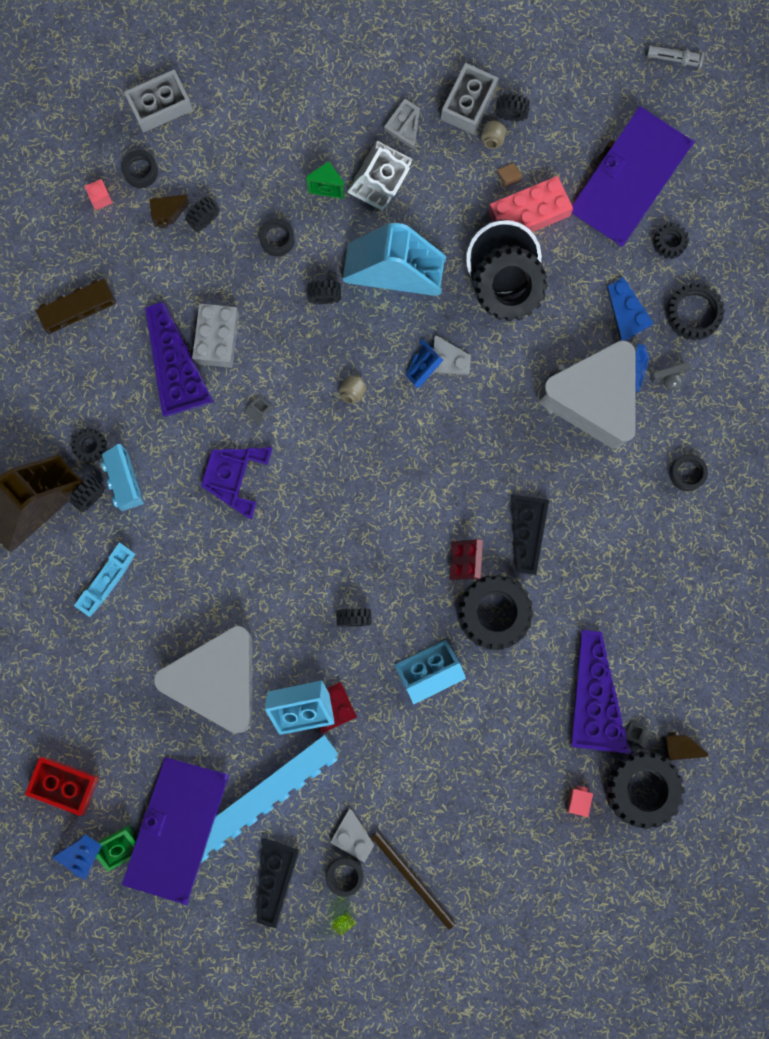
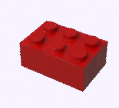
(62, 785)

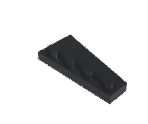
(529, 528)
(275, 878)

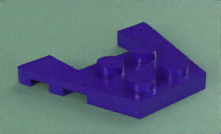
(226, 473)

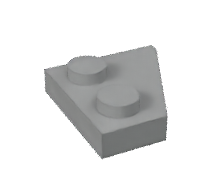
(404, 123)
(454, 360)
(353, 837)

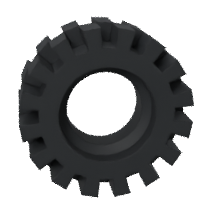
(512, 107)
(202, 214)
(670, 230)
(324, 292)
(86, 434)
(87, 494)
(354, 617)

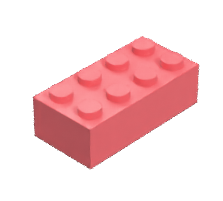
(534, 206)

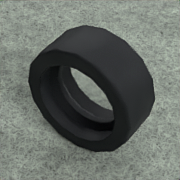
(139, 182)
(276, 223)
(702, 469)
(359, 879)

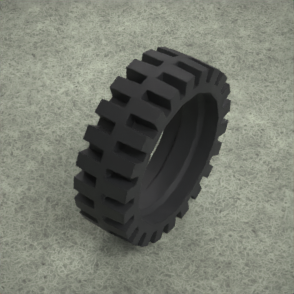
(705, 292)

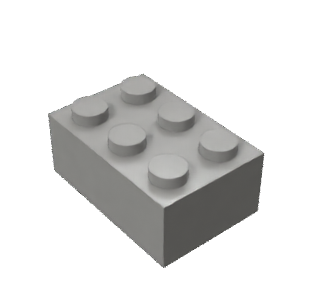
(469, 98)
(158, 101)
(215, 335)

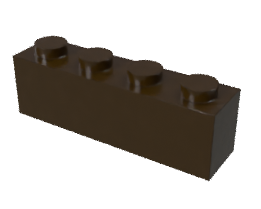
(75, 306)

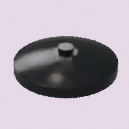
(495, 235)

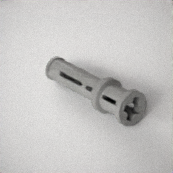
(684, 58)

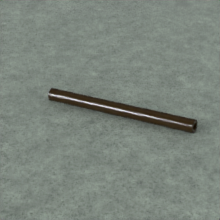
(413, 880)

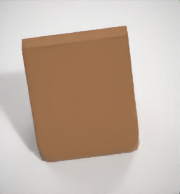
(509, 174)

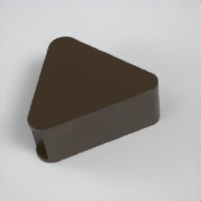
(32, 496)

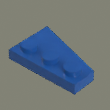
(628, 311)
(79, 856)

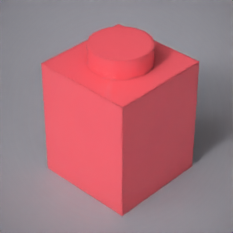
(98, 194)
(579, 801)

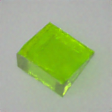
(343, 923)

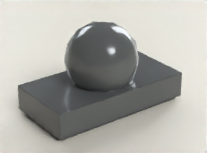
(671, 375)

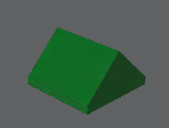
(326, 182)
(117, 848)

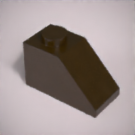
(167, 209)
(681, 747)

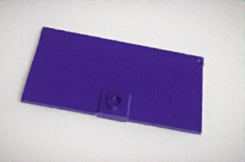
(631, 176)
(175, 830)

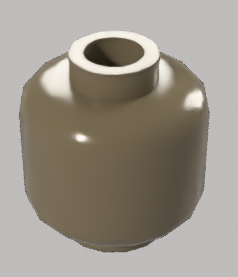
(493, 134)
(352, 389)

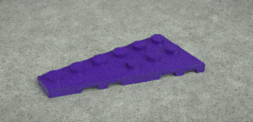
(176, 373)
(596, 706)

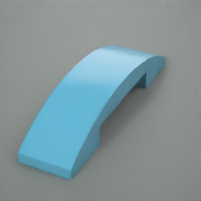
(106, 580)

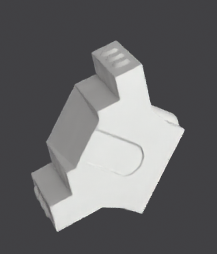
(380, 175)

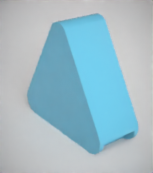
(395, 260)

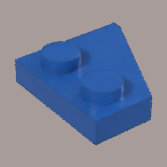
(641, 362)
(423, 364)

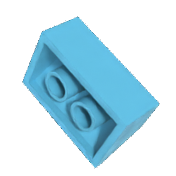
(121, 478)
(430, 671)
(299, 707)

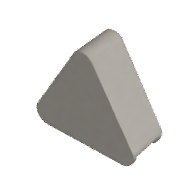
(597, 394)
(215, 680)

